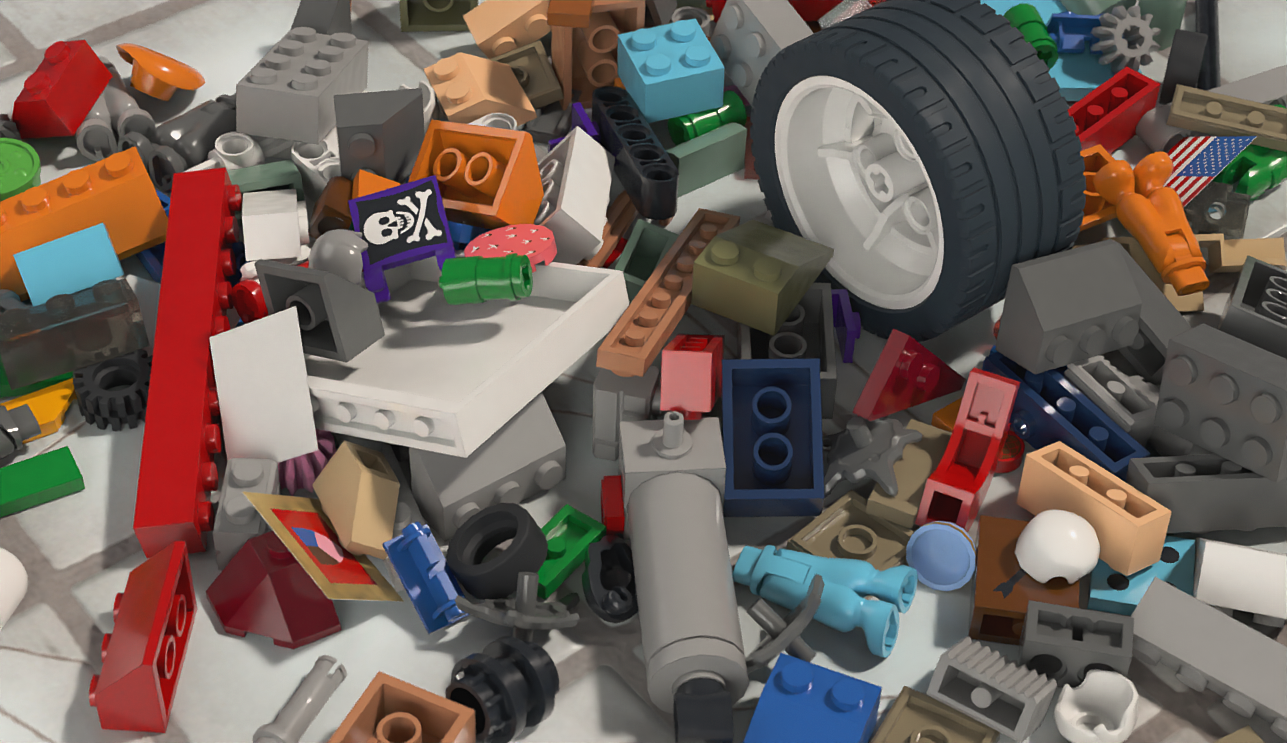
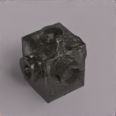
(1230, 205)

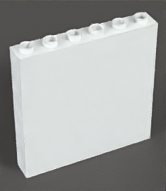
(462, 370)

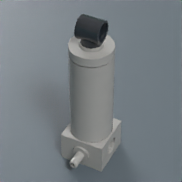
(683, 572)

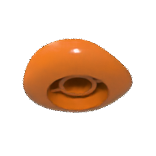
(158, 73)

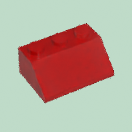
(146, 645)

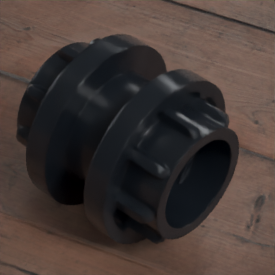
(507, 687)

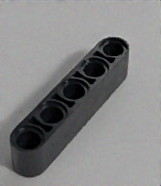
(639, 156)

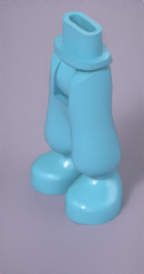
(787, 574)

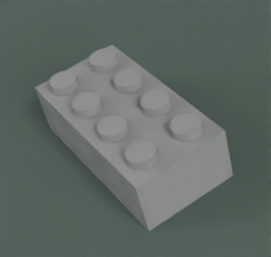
(751, 35)
(295, 83)

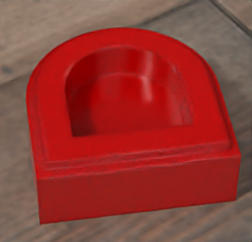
(612, 504)

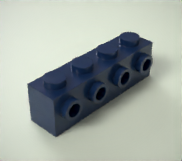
(1055, 411)

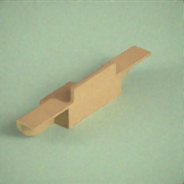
(1222, 255)

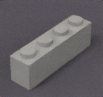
(1213, 653)

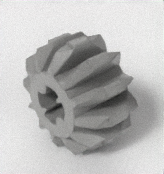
(1135, 29)

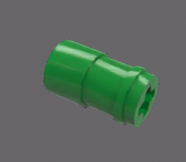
(1031, 25)
(696, 124)
(483, 279)

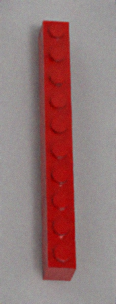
(182, 395)

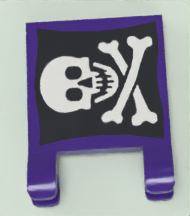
(401, 228)

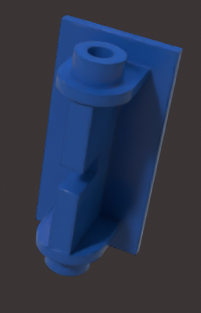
(1071, 31)
(425, 576)

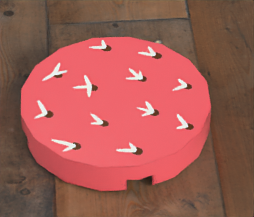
(524, 239)

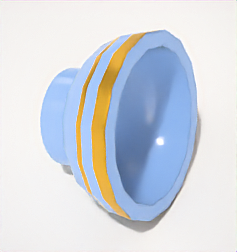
(942, 555)

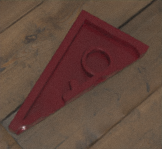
(905, 378)

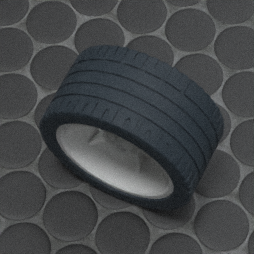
(920, 156)

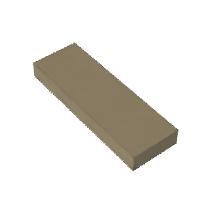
(1228, 116)
(911, 474)

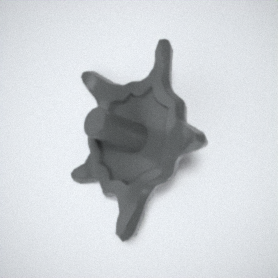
(867, 451)
(524, 612)
(785, 632)

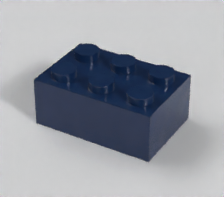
(772, 437)

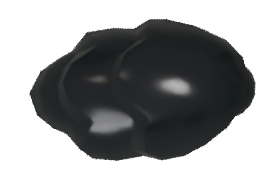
(610, 579)

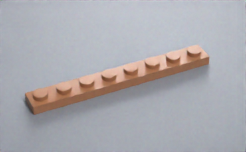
(662, 299)

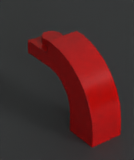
(973, 452)

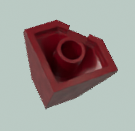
(271, 596)

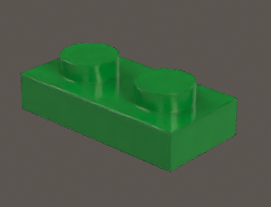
(567, 540)

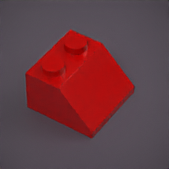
(60, 91)

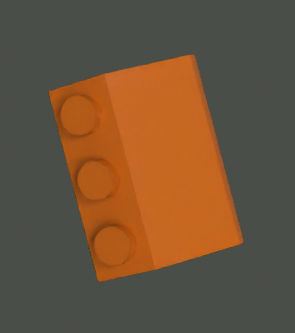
(482, 173)

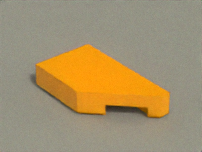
(47, 406)

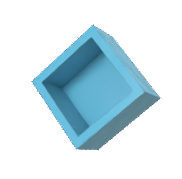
(670, 70)
(68, 264)

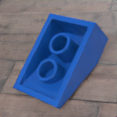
(813, 706)

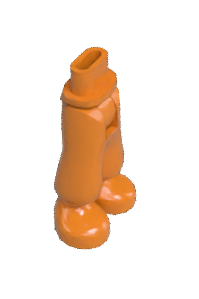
(1155, 219)

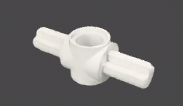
(241, 151)

